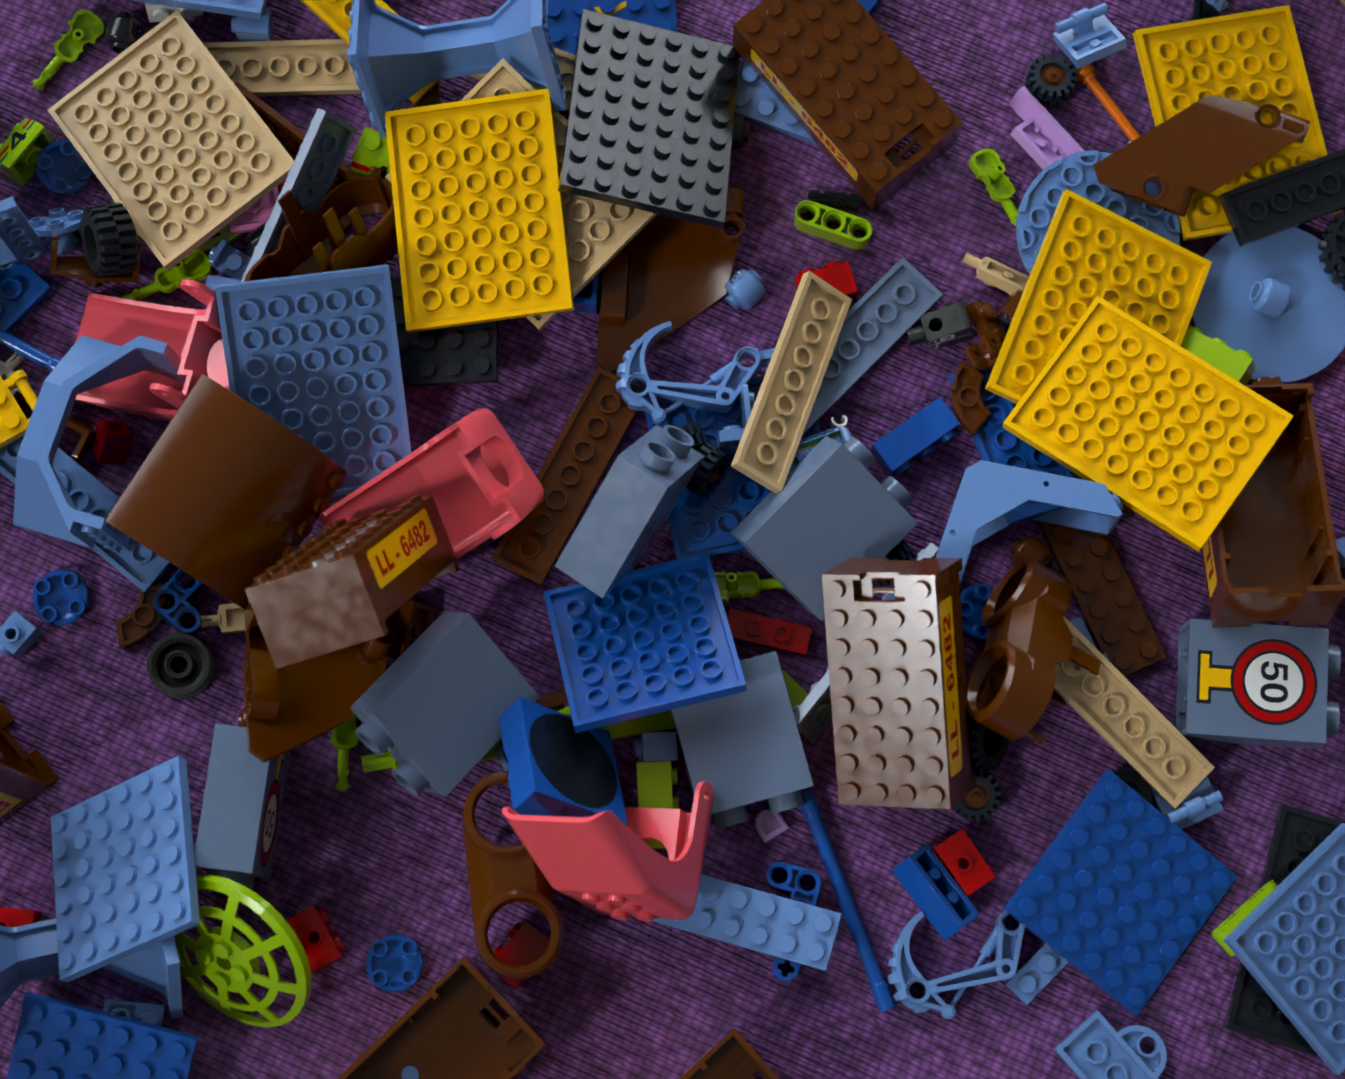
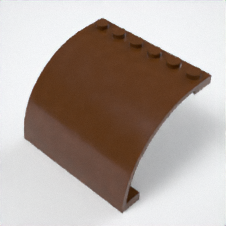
(226, 491)

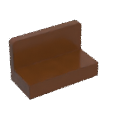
(408, 624)

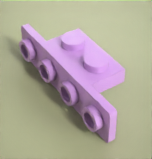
(1040, 132)

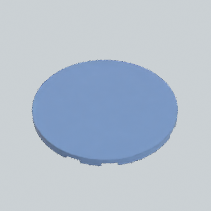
(1079, 176)
(1284, 346)

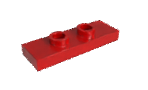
(769, 632)

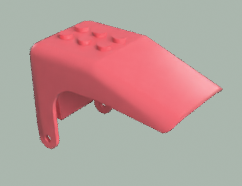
(190, 332)
(471, 473)
(612, 867)

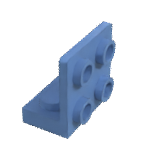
(730, 436)

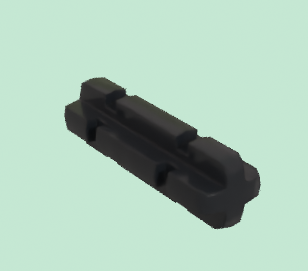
(835, 199)

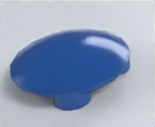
(62, 168)
(60, 597)
(972, 604)
(394, 963)

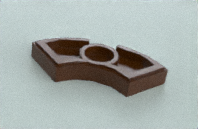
(967, 399)
(142, 619)

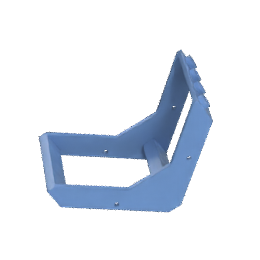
(995, 489)

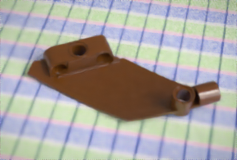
(1198, 151)

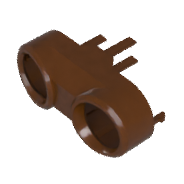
(317, 238)
(1022, 646)
(501, 877)

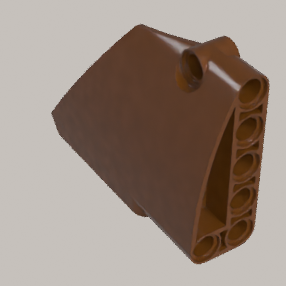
(664, 276)
(307, 697)

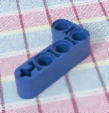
(181, 606)
(792, 886)

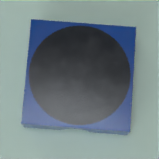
(555, 767)

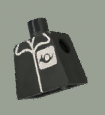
(953, 325)

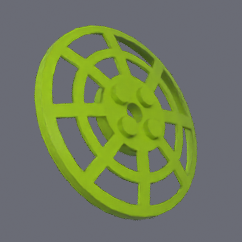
(243, 965)

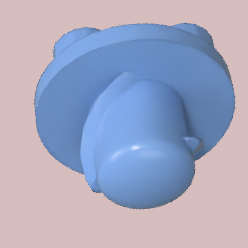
(59, 224)

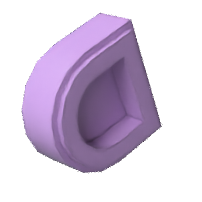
(769, 825)

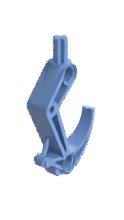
(700, 396)
(1006, 954)

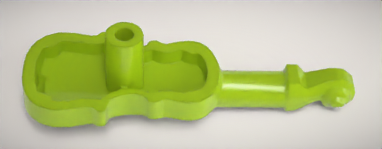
(84, 29)
(990, 169)
(192, 267)
(743, 584)
(343, 739)

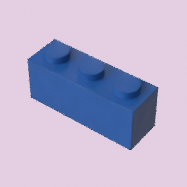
(915, 438)
(935, 892)

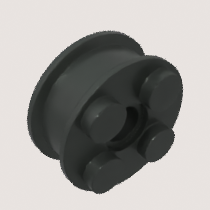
(164, 657)

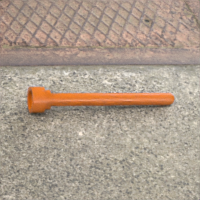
(1087, 76)

